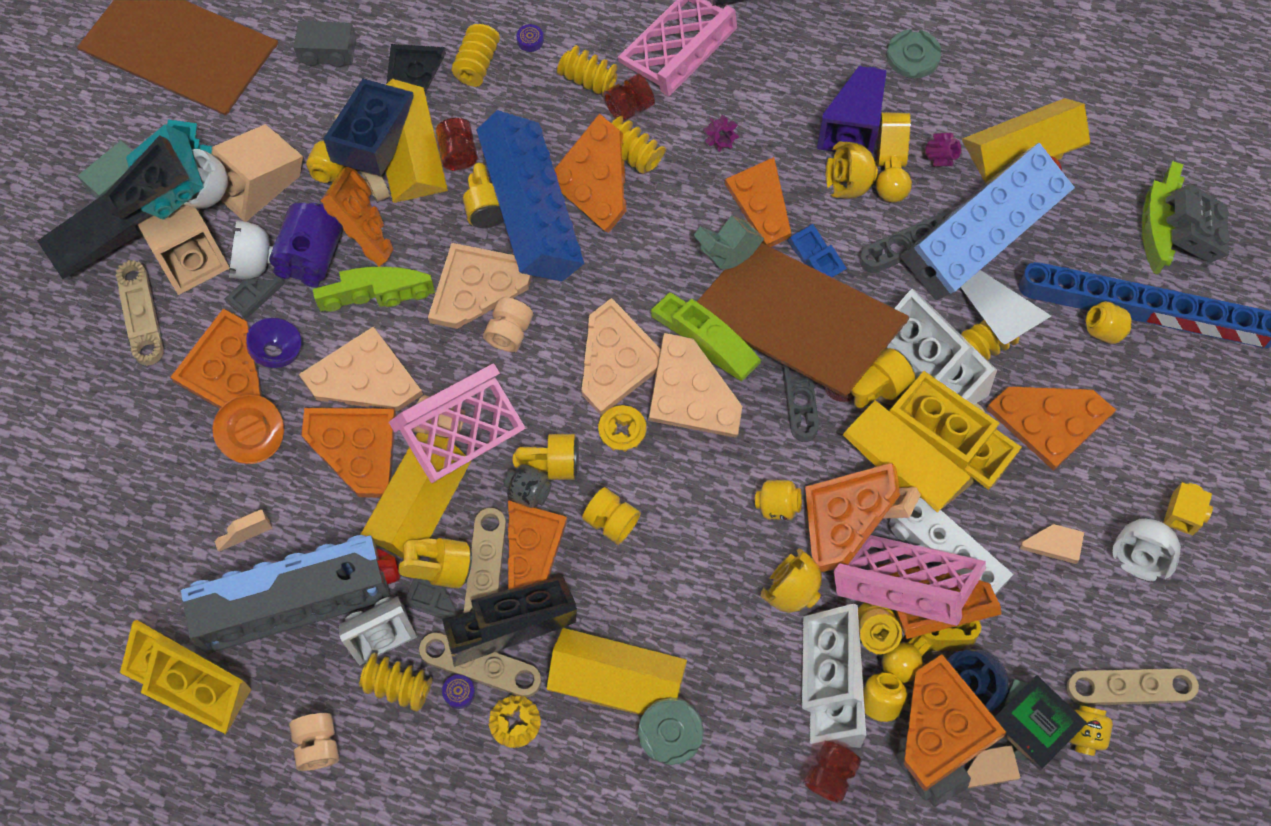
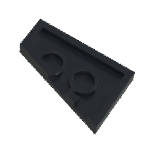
(414, 64)
(146, 179)

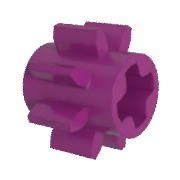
(728, 134)
(943, 149)

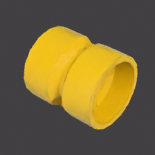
(609, 514)
(878, 628)

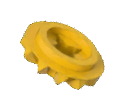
(625, 416)
(521, 734)

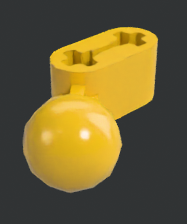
(892, 152)
(907, 657)

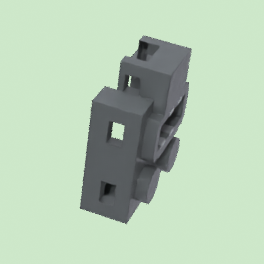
(1200, 220)

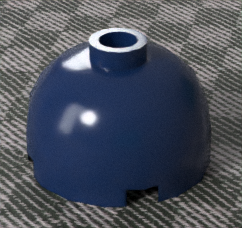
(983, 675)

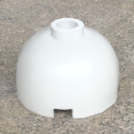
(213, 178)
(249, 251)
(1148, 549)

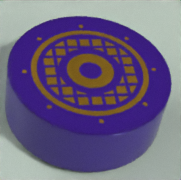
(530, 38)
(458, 691)

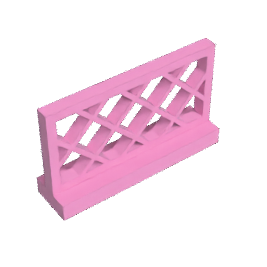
(694, 51)
(440, 404)
(905, 592)

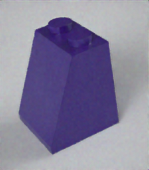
(855, 111)

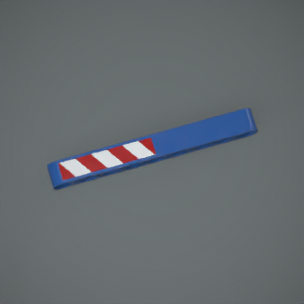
(1137, 295)

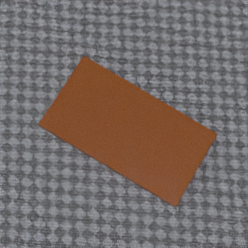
(180, 49)
(803, 317)

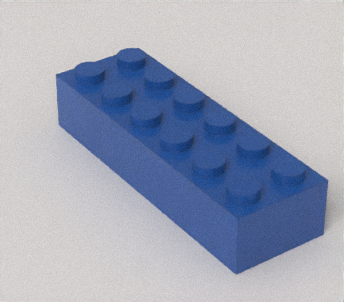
(529, 197)

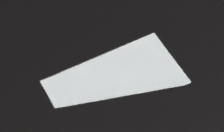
(1002, 308)

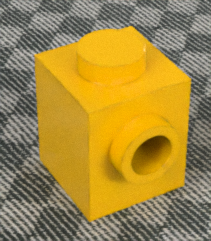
(1188, 508)

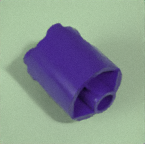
(305, 243)

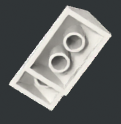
(941, 350)
(833, 677)

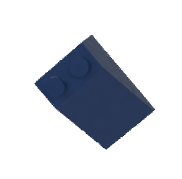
(369, 127)

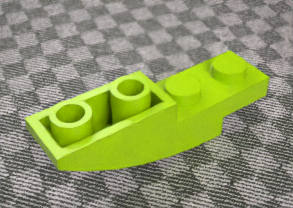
(1155, 229)
(386, 284)
(711, 334)

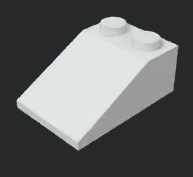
(376, 629)

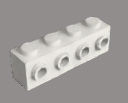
(941, 533)

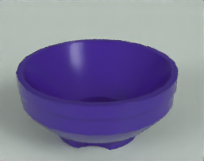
(273, 333)

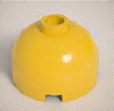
(852, 165)
(794, 584)

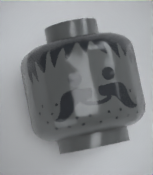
(527, 486)

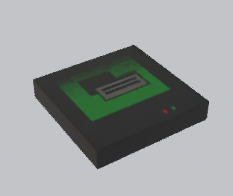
(1039, 722)

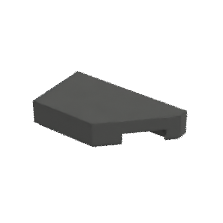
(252, 294)
(429, 599)

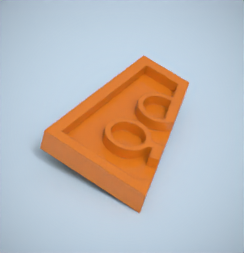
(762, 201)
(533, 543)

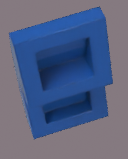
(815, 253)

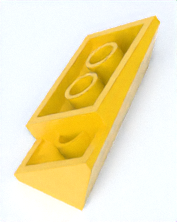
(1057, 127)
(416, 162)
(956, 429)
(918, 464)
(411, 502)
(612, 672)
(182, 678)

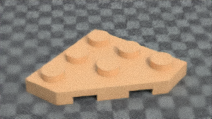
(473, 284)
(616, 357)
(362, 375)
(691, 391)

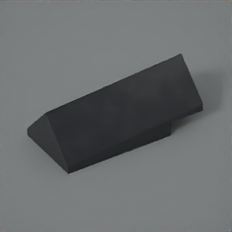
(89, 236)
(509, 619)

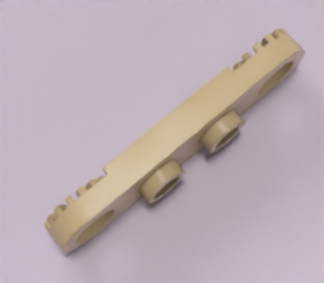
(139, 313)
(486, 558)
(491, 670)
(1132, 686)

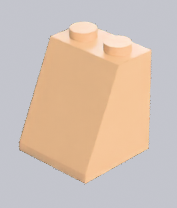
(257, 169)
(184, 248)

